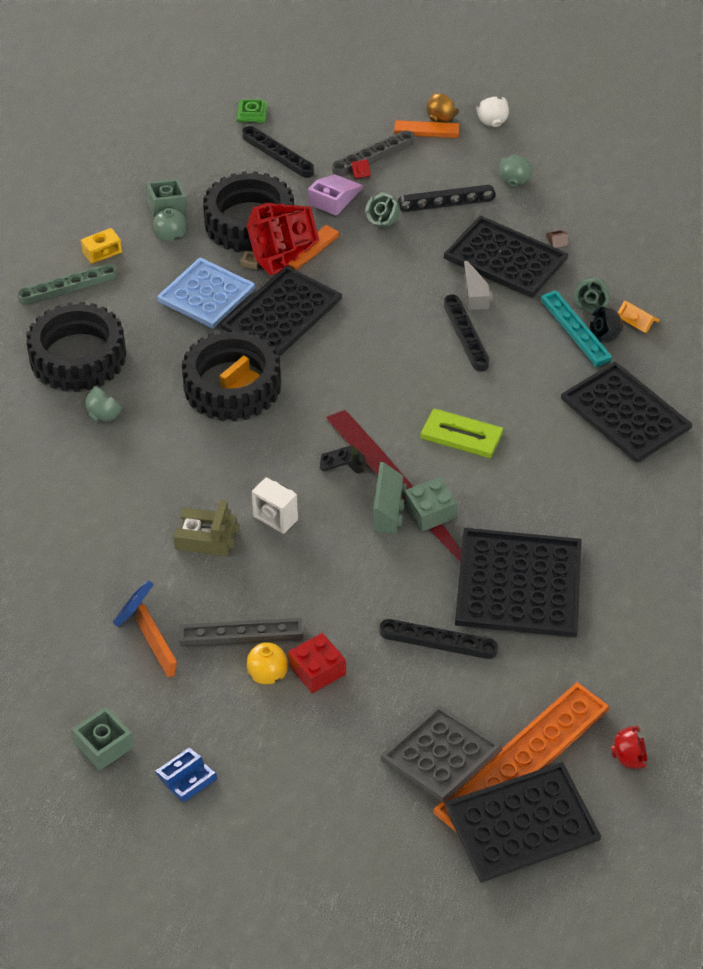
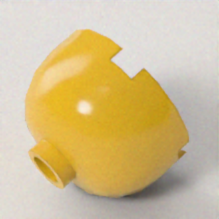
(267, 663)

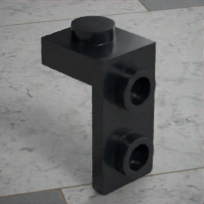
(343, 456)

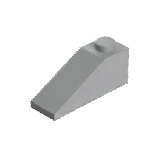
(476, 289)

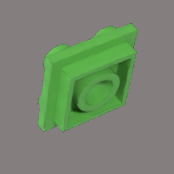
(252, 110)

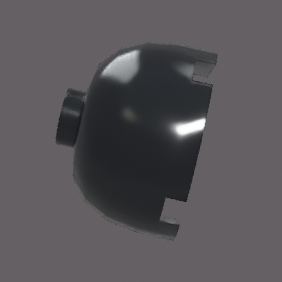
(606, 324)

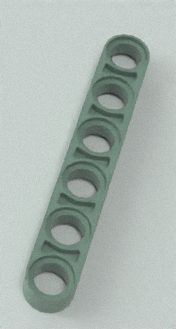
(68, 286)

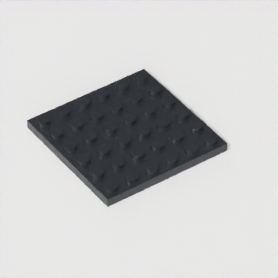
(519, 582)

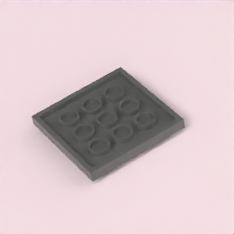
(441, 753)

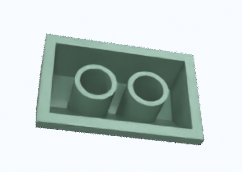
(388, 500)

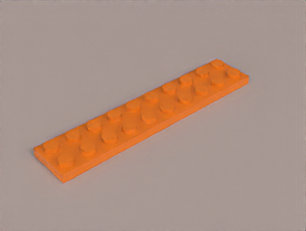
(537, 743)

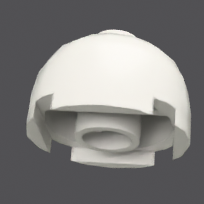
(493, 111)

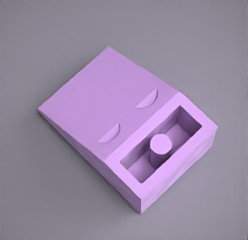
(332, 193)

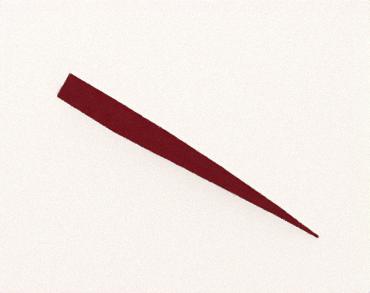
(356, 436)

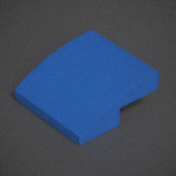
(186, 774)

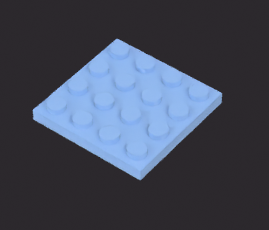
(206, 292)

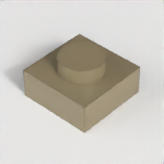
(248, 261)

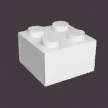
(274, 505)

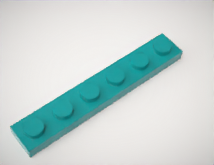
(576, 328)

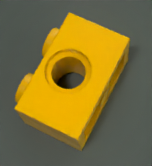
(101, 245)

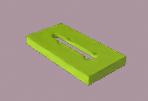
(482, 447)

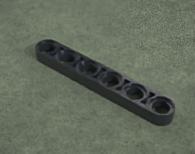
(279, 150)
(446, 195)
(466, 332)
(439, 635)

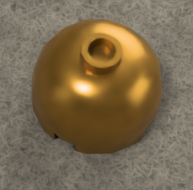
(441, 108)

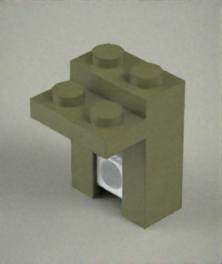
(207, 531)

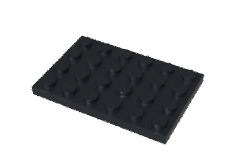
(506, 256)
(283, 309)
(626, 411)
(522, 821)

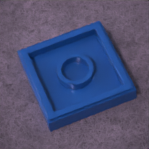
(133, 603)

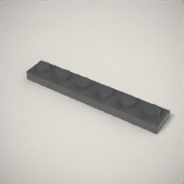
(241, 631)

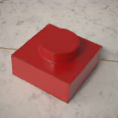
(360, 169)

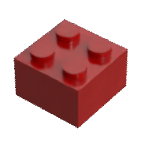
(317, 662)

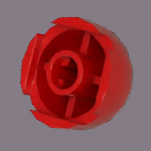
(630, 748)

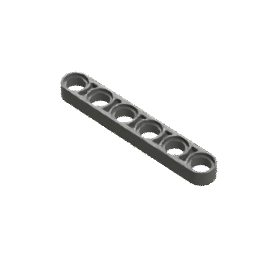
(373, 153)

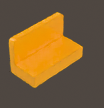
(636, 316)
(238, 375)

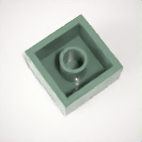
(165, 195)
(431, 504)
(103, 738)

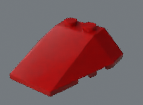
(280, 234)

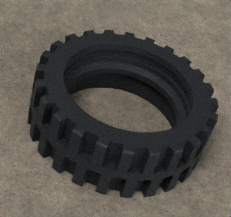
(234, 191)
(83, 371)
(232, 402)

